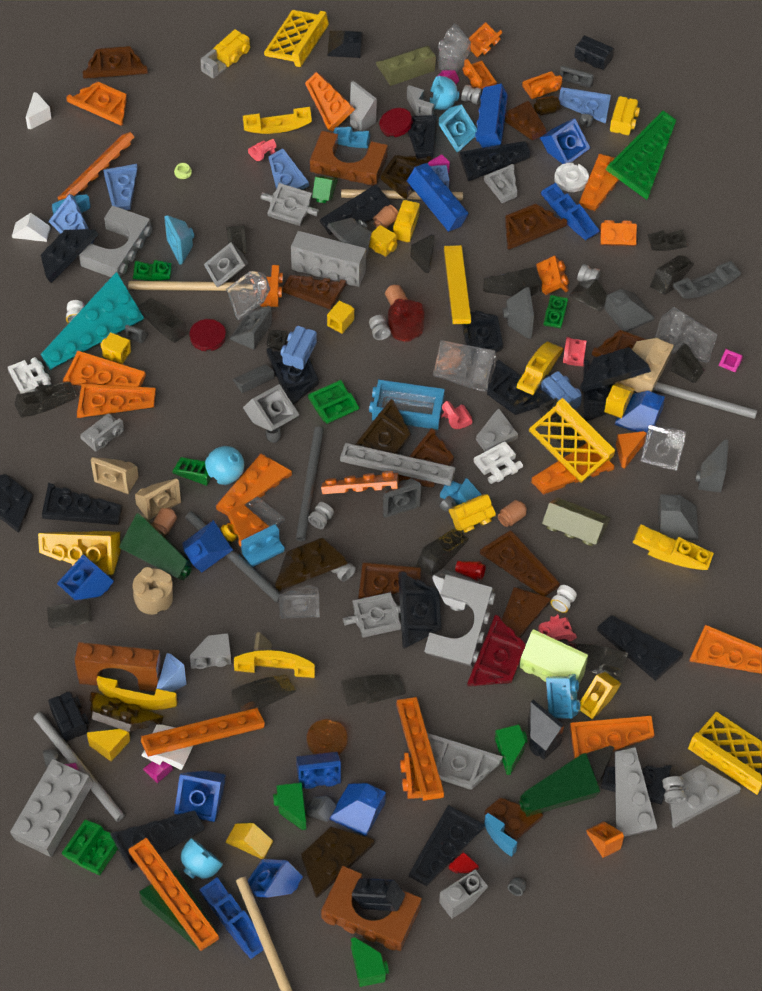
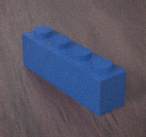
(491, 116)
(437, 197)

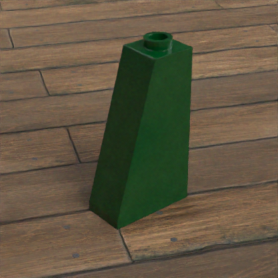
(153, 547)
(564, 787)
(156, 904)

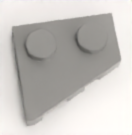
(503, 183)
(496, 431)

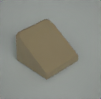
(261, 642)

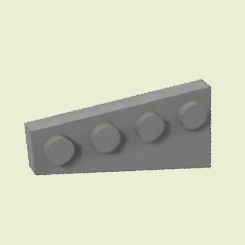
(633, 804)

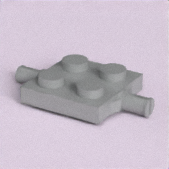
(289, 204)
(375, 615)

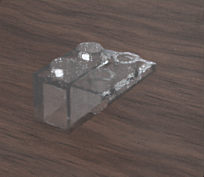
(453, 49)

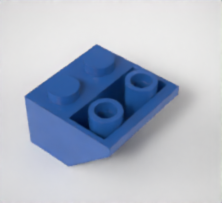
(319, 770)

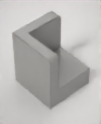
(211, 65)

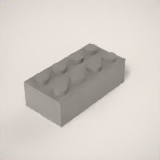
(328, 258)
(51, 808)

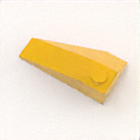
(97, 546)

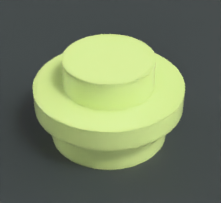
(183, 171)

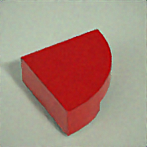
(463, 864)

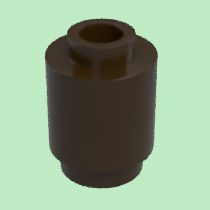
(547, 105)

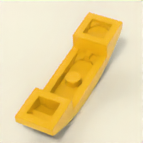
(277, 124)
(277, 659)
(160, 701)

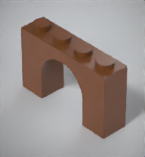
(364, 171)
(93, 658)
(389, 931)

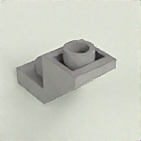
(416, 100)

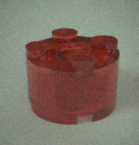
(406, 319)

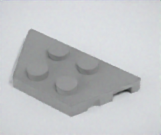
(462, 763)
(702, 791)

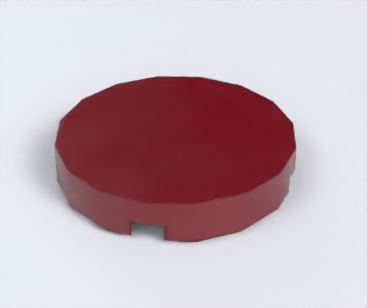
(396, 122)
(207, 335)

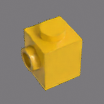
(383, 241)
(340, 317)
(115, 348)

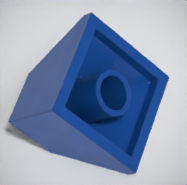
(565, 142)
(641, 411)
(206, 546)
(85, 580)
(200, 792)
(359, 807)
(274, 878)

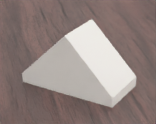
(37, 112)
(31, 228)

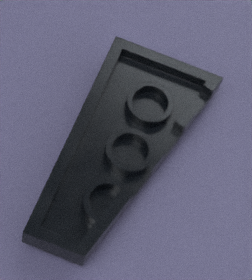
(70, 506)
(644, 650)
(161, 834)
(447, 840)

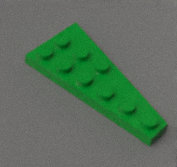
(642, 157)

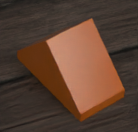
(629, 445)
(606, 838)

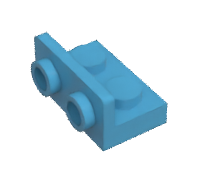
(262, 546)
(563, 696)

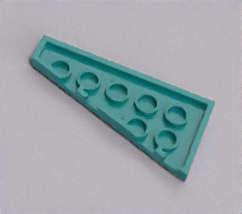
(105, 313)

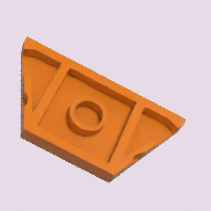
(101, 101)

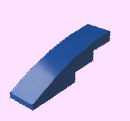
(566, 208)
(232, 917)

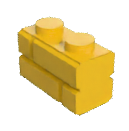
(232, 47)
(624, 115)
(406, 220)
(472, 512)

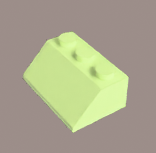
(550, 657)

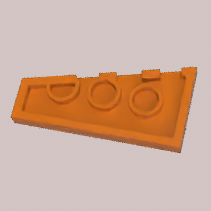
(329, 101)
(598, 184)
(99, 371)
(112, 399)
(558, 475)
(254, 482)
(377, 482)
(726, 651)
(618, 733)

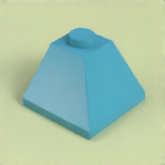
(457, 126)
(179, 237)

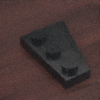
(423, 135)
(653, 779)

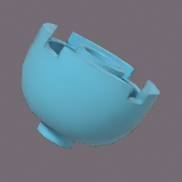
(444, 93)
(225, 464)
(199, 861)

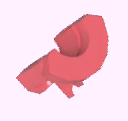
(258, 150)
(574, 352)
(458, 417)
(557, 629)

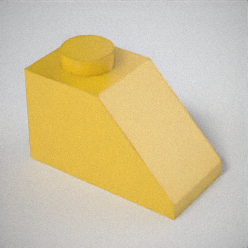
(618, 399)
(598, 694)

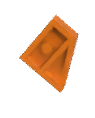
(245, 522)

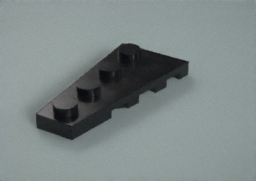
(490, 159)
(361, 207)

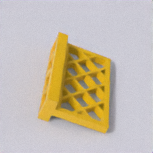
(308, 39)
(586, 433)
(728, 761)

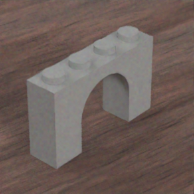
(109, 261)
(463, 649)

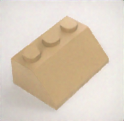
(656, 355)

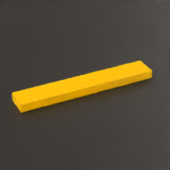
(457, 285)

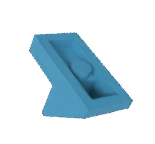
(460, 492)

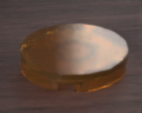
(326, 737)

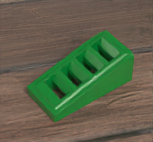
(202, 478)

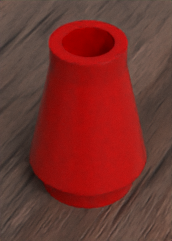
(471, 569)

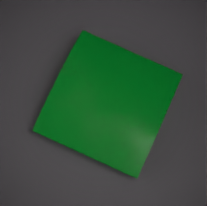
(333, 402)
(90, 847)

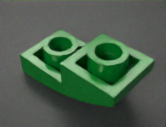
(152, 272)
(555, 311)

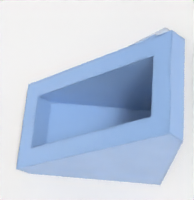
(172, 674)

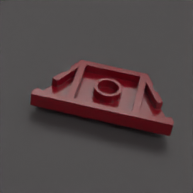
(498, 656)

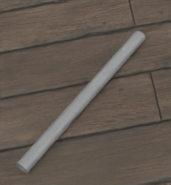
(705, 400)
(71, 757)

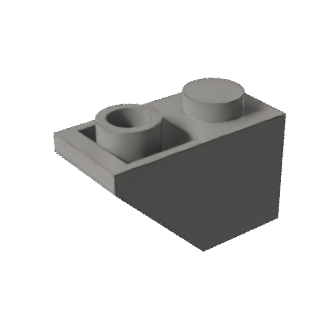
(212, 652)
(462, 894)

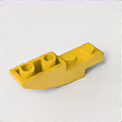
(539, 366)
(673, 551)

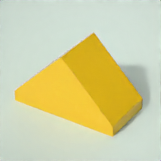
(108, 742)
(250, 839)

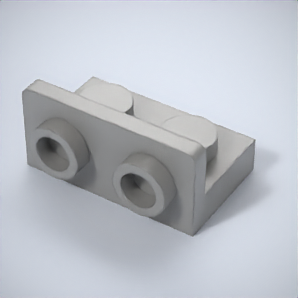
(102, 432)

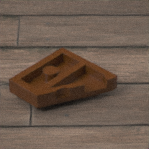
(513, 817)

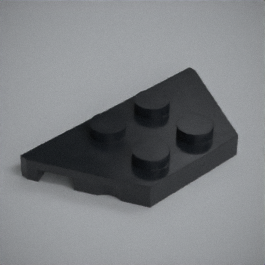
(65, 250)
(483, 331)
(613, 368)
(293, 381)
(505, 391)
(594, 400)
(13, 502)
(418, 609)

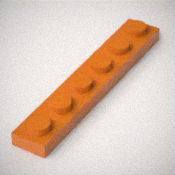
(101, 163)
(202, 732)
(420, 749)
(173, 894)

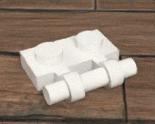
(23, 376)
(496, 457)

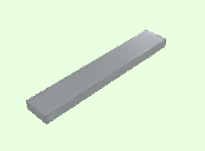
(398, 464)

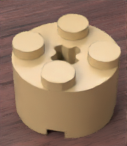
(152, 590)

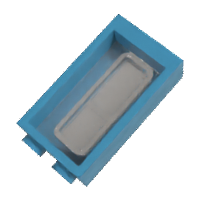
(417, 404)

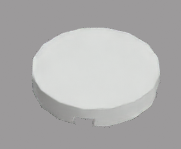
(571, 177)

